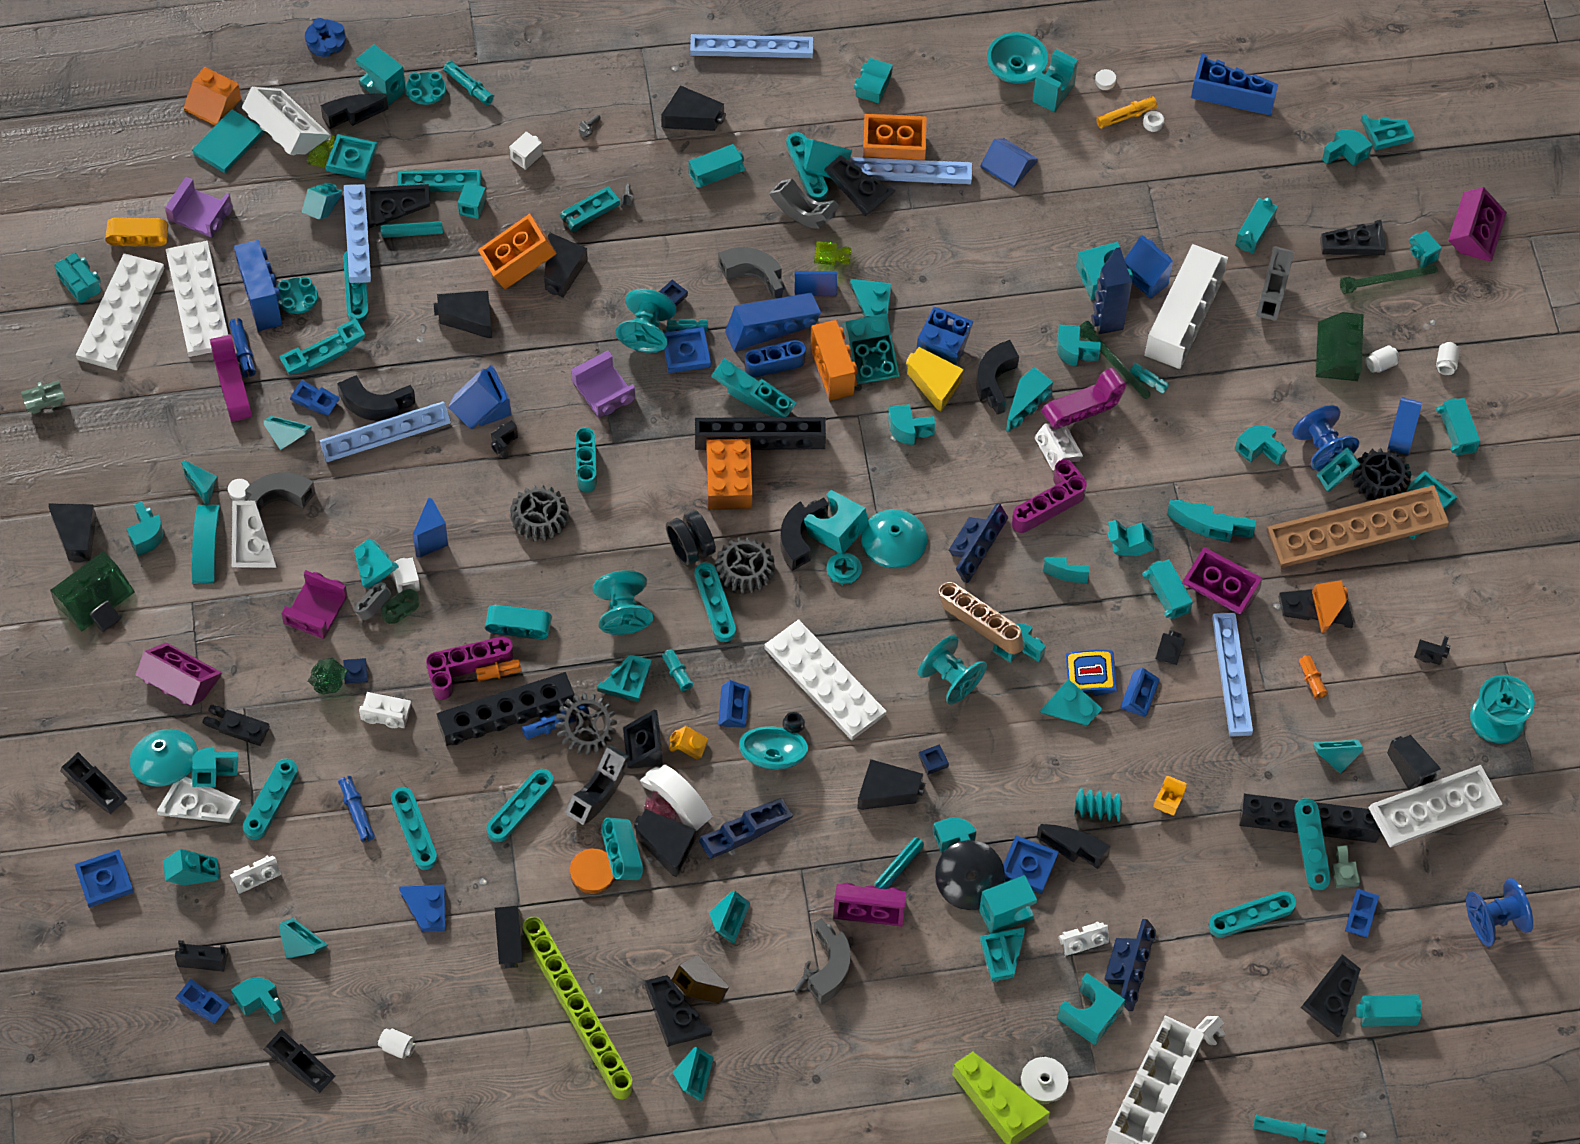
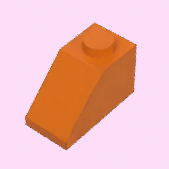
(1329, 601)

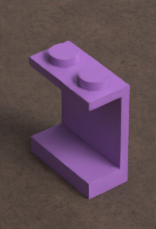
(197, 209)
(602, 385)

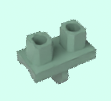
(43, 396)

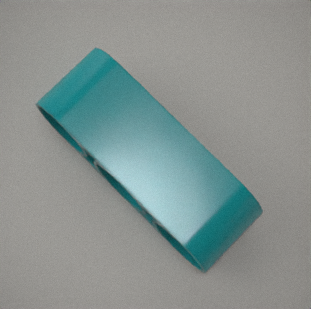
(586, 469)
(518, 622)
(622, 849)

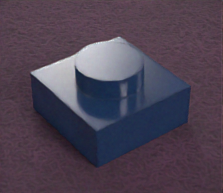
(674, 292)
(356, 670)
(933, 759)

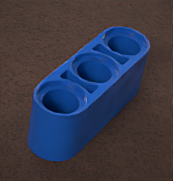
(785, 358)
(1404, 426)

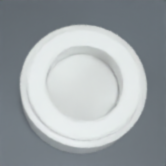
(1105, 79)
(1153, 121)
(237, 489)

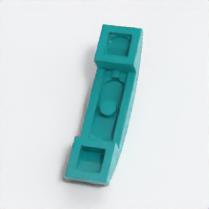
(325, 350)
(204, 543)

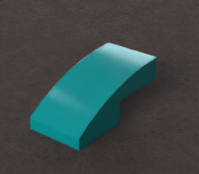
(1058, 568)

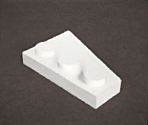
(249, 538)
(198, 803)

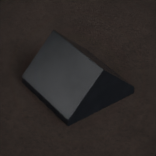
(643, 741)

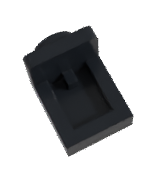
(502, 436)
(1170, 647)
(1431, 652)

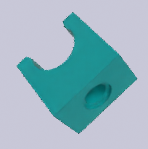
(383, 74)
(1058, 81)
(1090, 264)
(841, 529)
(1007, 904)
(1097, 1019)

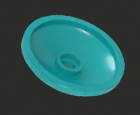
(1017, 57)
(893, 548)
(773, 748)
(163, 757)

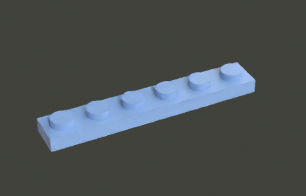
(751, 46)
(915, 170)
(357, 234)
(384, 431)
(1232, 674)

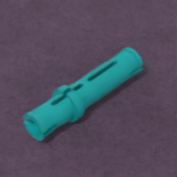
(474, 87)
(1290, 1129)

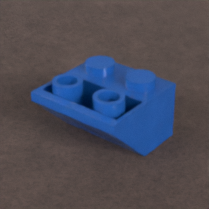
(1149, 267)
(945, 335)

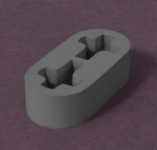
(373, 601)

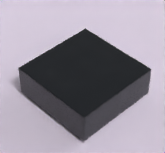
(104, 616)

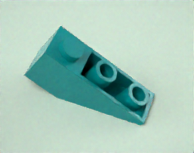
(1031, 391)

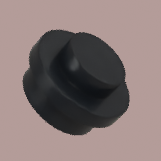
(793, 722)

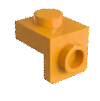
(688, 741)
(1170, 795)

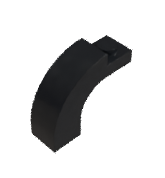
(995, 362)
(371, 405)
(792, 545)
(601, 787)

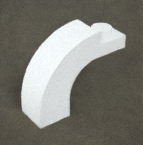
(679, 795)

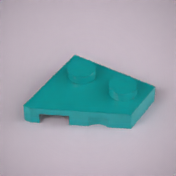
(1387, 132)
(871, 296)
(373, 563)
(627, 679)
(1072, 705)
(1002, 953)

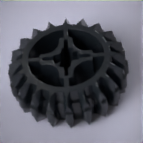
(1395, 476)

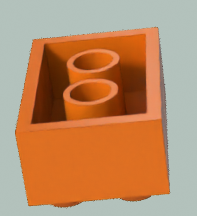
(894, 137)
(517, 251)
(833, 360)
(729, 474)

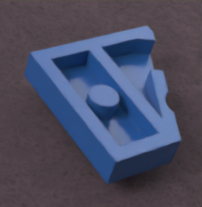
(426, 905)

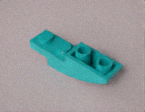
(754, 393)
(1202, 521)

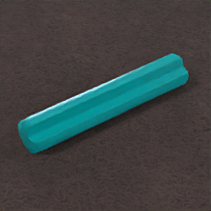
(411, 229)
(899, 863)

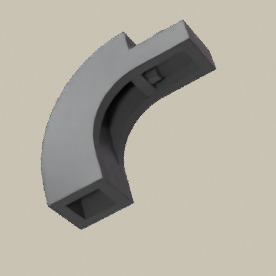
(800, 206)
(752, 262)
(1275, 283)
(280, 486)
(833, 976)

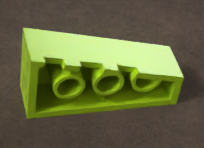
(1001, 1102)

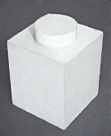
(526, 150)
(406, 575)

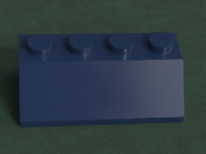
(1112, 295)

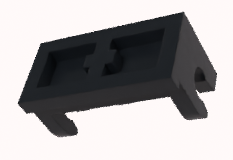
(201, 956)

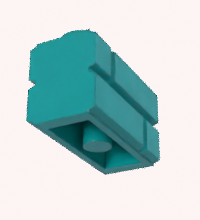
(77, 277)

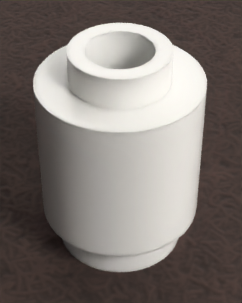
(1448, 358)
(1382, 359)
(396, 1043)

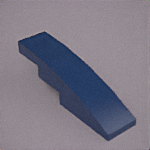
(746, 828)

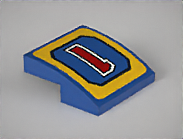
(1092, 671)

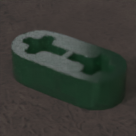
(400, 606)

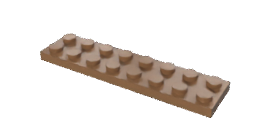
(1357, 526)

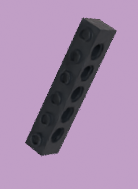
(764, 432)
(493, 705)
(1336, 820)

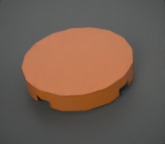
(591, 871)

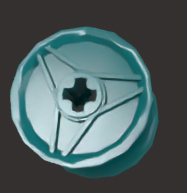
(643, 331)
(624, 615)
(952, 669)
(1502, 709)

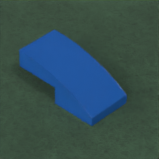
(317, 400)
(1361, 913)
(201, 1001)

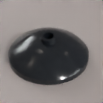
(953, 870)

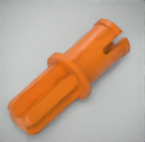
(498, 670)
(1312, 677)

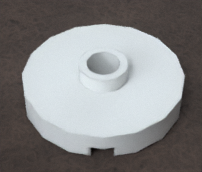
(1043, 1091)

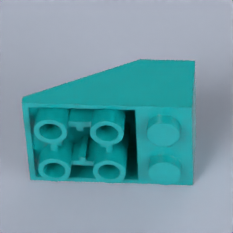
(871, 348)

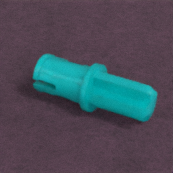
(677, 670)

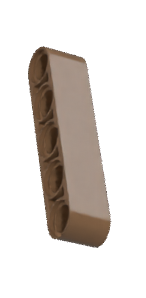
(981, 618)

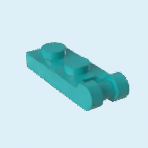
(590, 208)

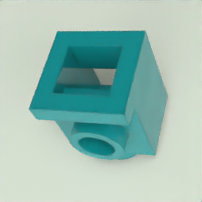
(1424, 248)

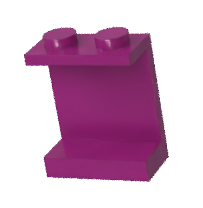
(316, 605)

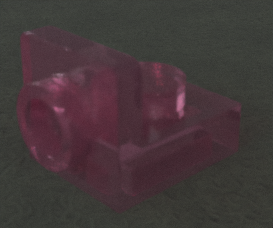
(660, 806)

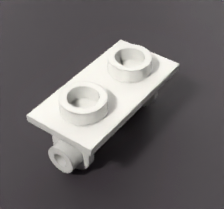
(251, 877)
(1091, 937)

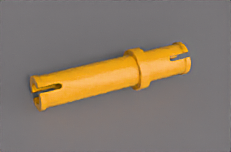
(1134, 109)

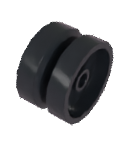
(690, 537)

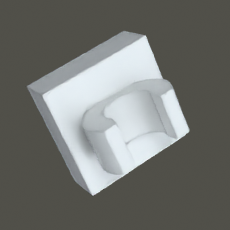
(1209, 1027)

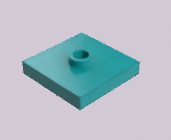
(351, 156)

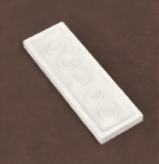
(196, 296)
(120, 312)
(825, 680)
(1435, 806)

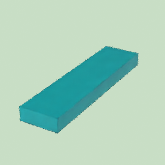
(440, 179)

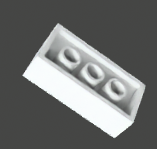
(284, 120)

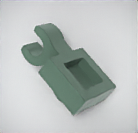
(1344, 872)

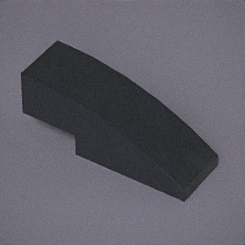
(353, 108)
(93, 783)
(1074, 844)
(299, 1061)

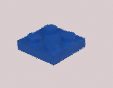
(686, 350)
(1030, 860)
(104, 878)

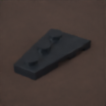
(859, 187)
(394, 202)
(1356, 241)
(1301, 606)
(1332, 995)
(674, 1015)

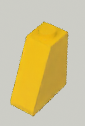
(934, 376)

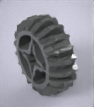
(533, 522)
(747, 554)
(593, 731)

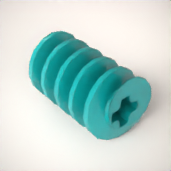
(1098, 804)

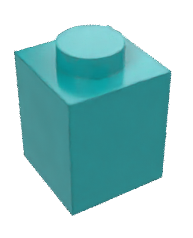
(472, 200)

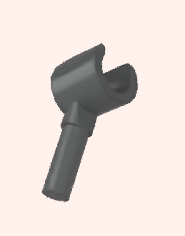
(585, 127)
(627, 198)
(806, 974)

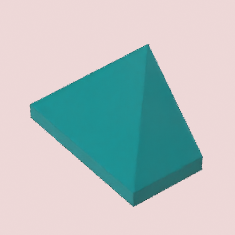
(285, 431)
(1338, 469)
(200, 479)
(1338, 753)
(729, 915)
(298, 939)
(694, 1073)

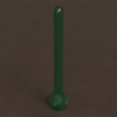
(1350, 284)
(1087, 331)

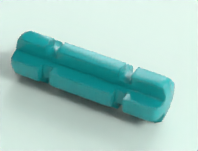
(685, 324)
(1149, 378)

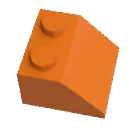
(212, 96)

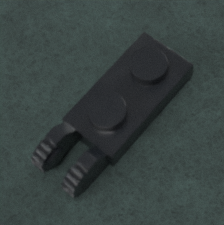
(237, 725)

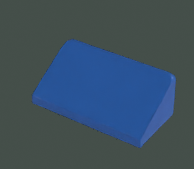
(816, 282)
(1140, 692)
(733, 704)

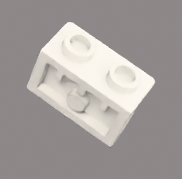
(1057, 445)
(385, 710)

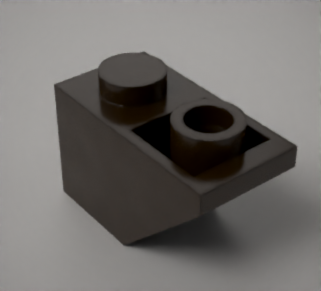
(700, 980)

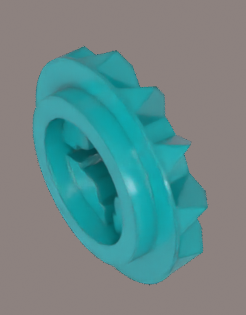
(853, 566)

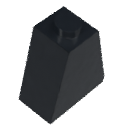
(692, 111)
(564, 266)
(465, 312)
(75, 529)
(1412, 762)
(889, 786)
(665, 839)
(508, 936)

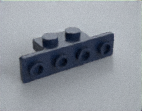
(975, 541)
(1129, 962)

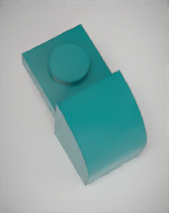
(1350, 144)
(1071, 349)
(906, 428)
(1260, 440)
(146, 534)
(1131, 540)
(1032, 645)
(209, 764)
(952, 831)
(258, 993)

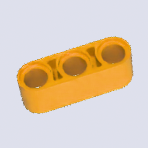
(136, 232)

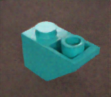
(321, 200)
(190, 868)

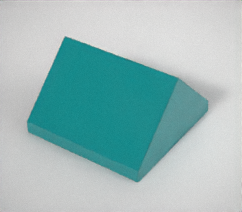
(821, 154)

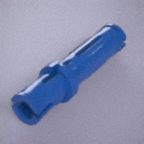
(243, 353)
(531, 730)
(353, 801)

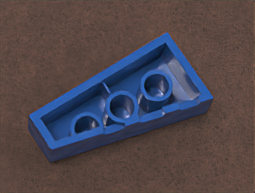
(1232, 87)
(259, 284)
(770, 319)

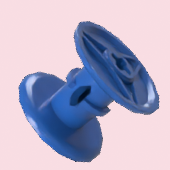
(1318, 426)
(1499, 912)

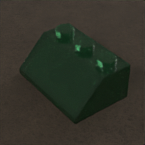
(1340, 346)
(90, 588)

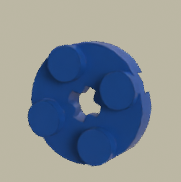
(325, 27)

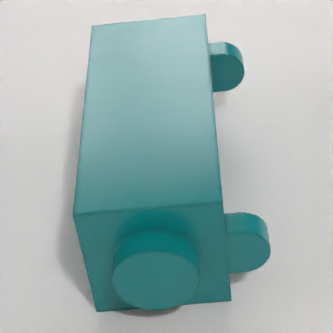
(716, 165)
(1256, 225)
(1459, 426)
(1169, 589)
(1389, 1010)

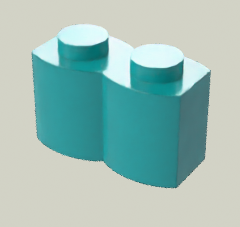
(873, 80)

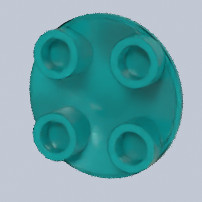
(425, 87)
(297, 295)

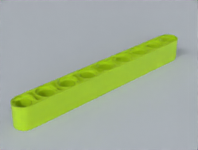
(577, 1017)

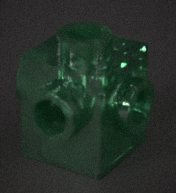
(327, 676)

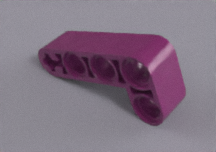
(230, 378)
(1086, 402)
(1027, 516)
(468, 654)

